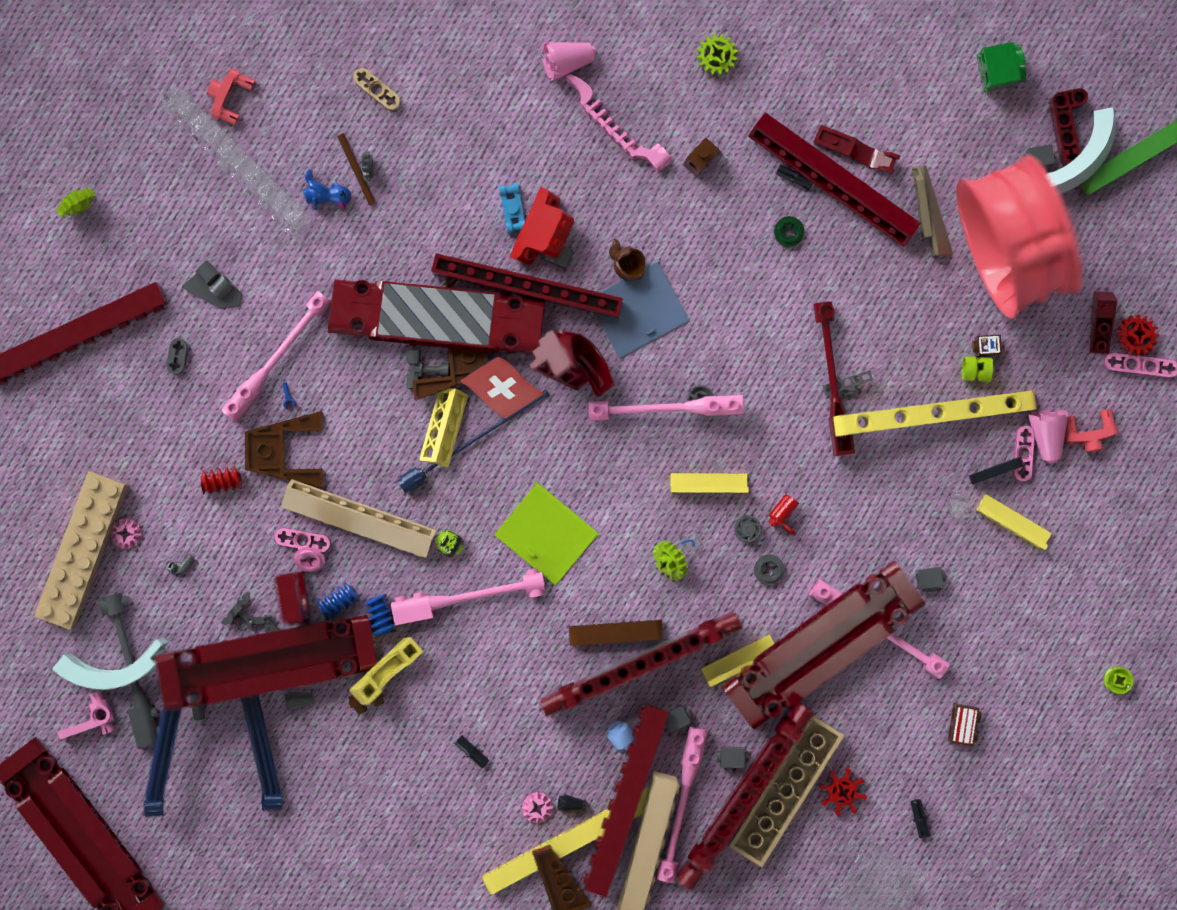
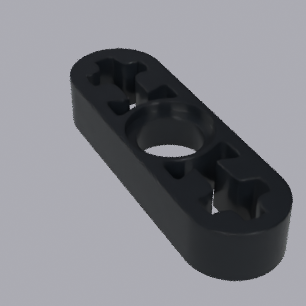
(996, 470)

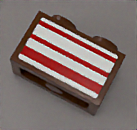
(964, 724)

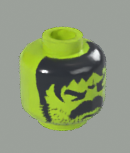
(449, 543)

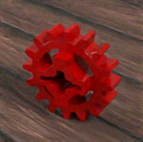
(1144, 330)

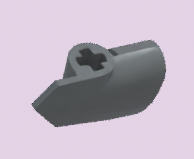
(213, 287)

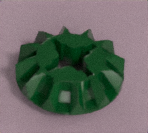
(798, 230)

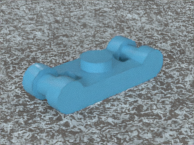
(512, 207)

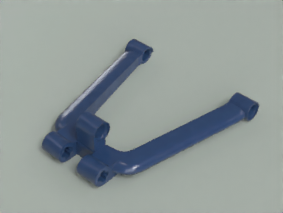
(271, 797)

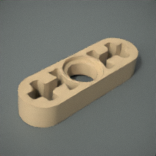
(369, 76)

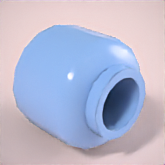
(620, 735)

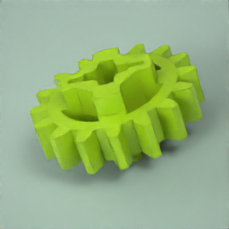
(721, 62)
(76, 202)
(670, 560)

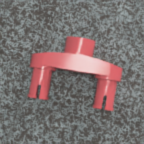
(220, 90)
(1091, 439)

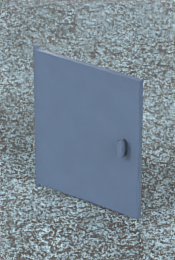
(646, 307)

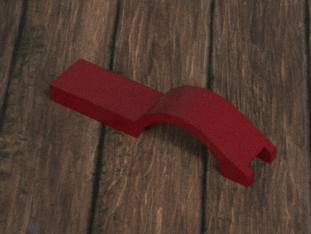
(855, 149)

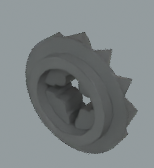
(367, 166)
(778, 571)

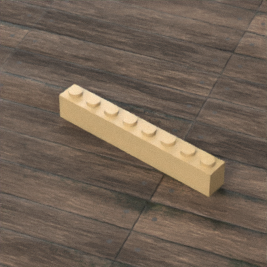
(358, 518)
(649, 842)

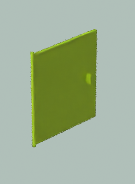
(546, 533)

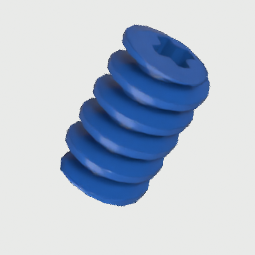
(338, 600)
(380, 615)

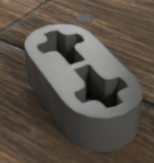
(172, 354)

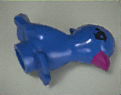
(319, 193)

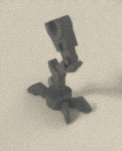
(237, 609)

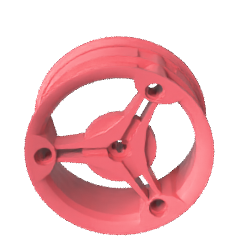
(1019, 236)

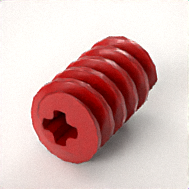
(219, 480)

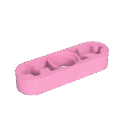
(1018, 438)
(289, 532)

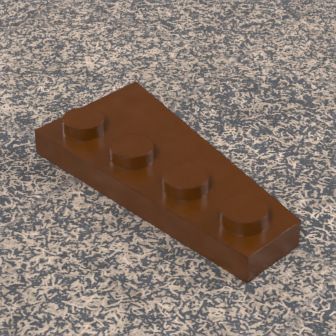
(558, 882)

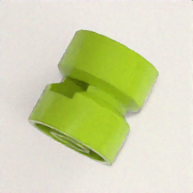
(970, 369)

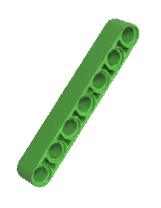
(1131, 158)

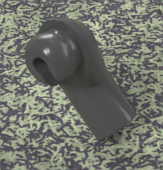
(180, 567)

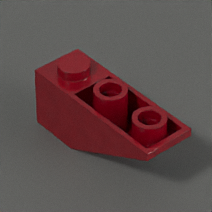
(1102, 321)

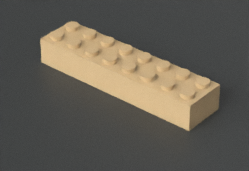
(81, 550)
(785, 792)

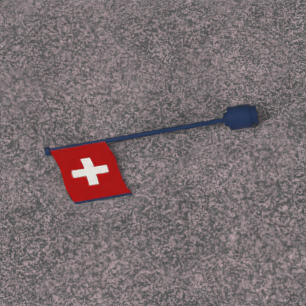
(502, 391)

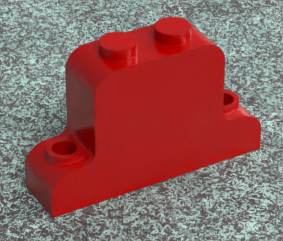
(543, 230)

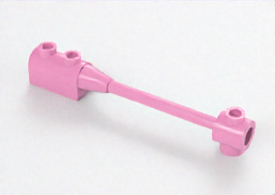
(250, 389)
(707, 406)
(422, 605)
(933, 664)
(690, 763)

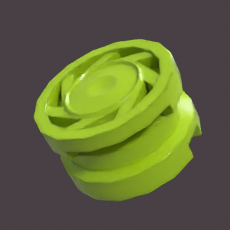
(1118, 680)

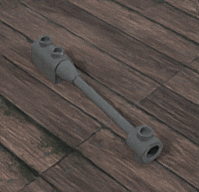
(142, 716)

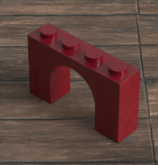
(293, 598)

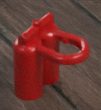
(782, 511)

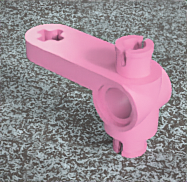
(105, 724)

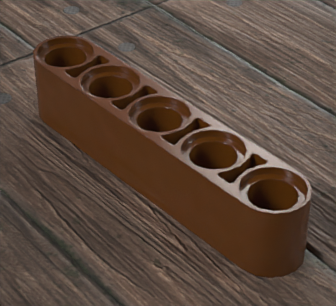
(615, 632)

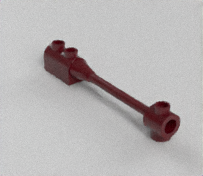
(840, 444)

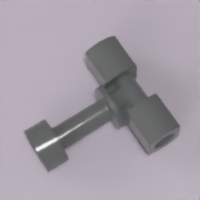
(418, 369)

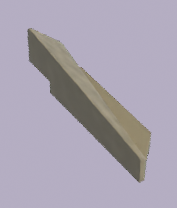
(929, 214)

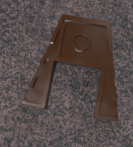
(461, 364)
(266, 450)

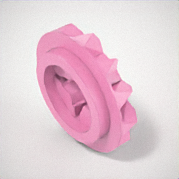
(130, 541)
(307, 565)
(539, 798)

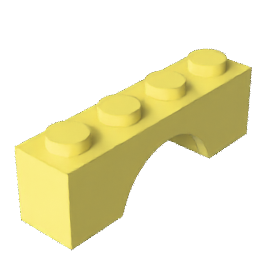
(395, 660)

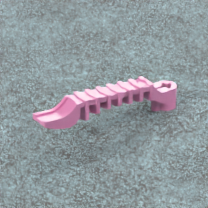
(656, 157)

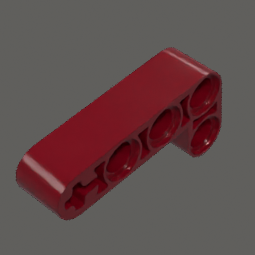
(1068, 129)

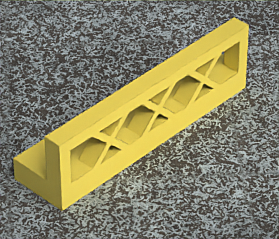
(447, 427)
(708, 483)
(1013, 522)
(734, 662)

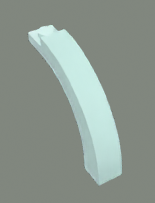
(1092, 156)
(90, 677)

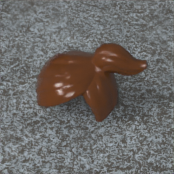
(628, 262)

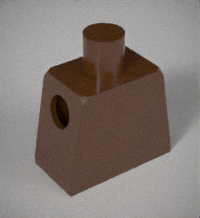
(701, 157)

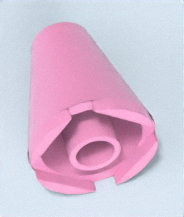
(566, 57)
(1049, 433)

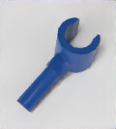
(287, 396)

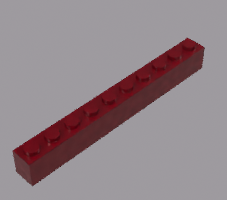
(834, 179)
(527, 286)
(81, 331)
(626, 800)

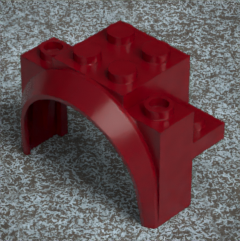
(560, 354)

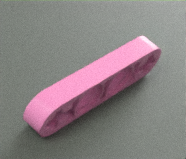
(1140, 365)

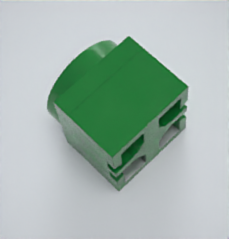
(1001, 66)

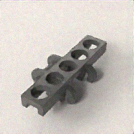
(842, 386)

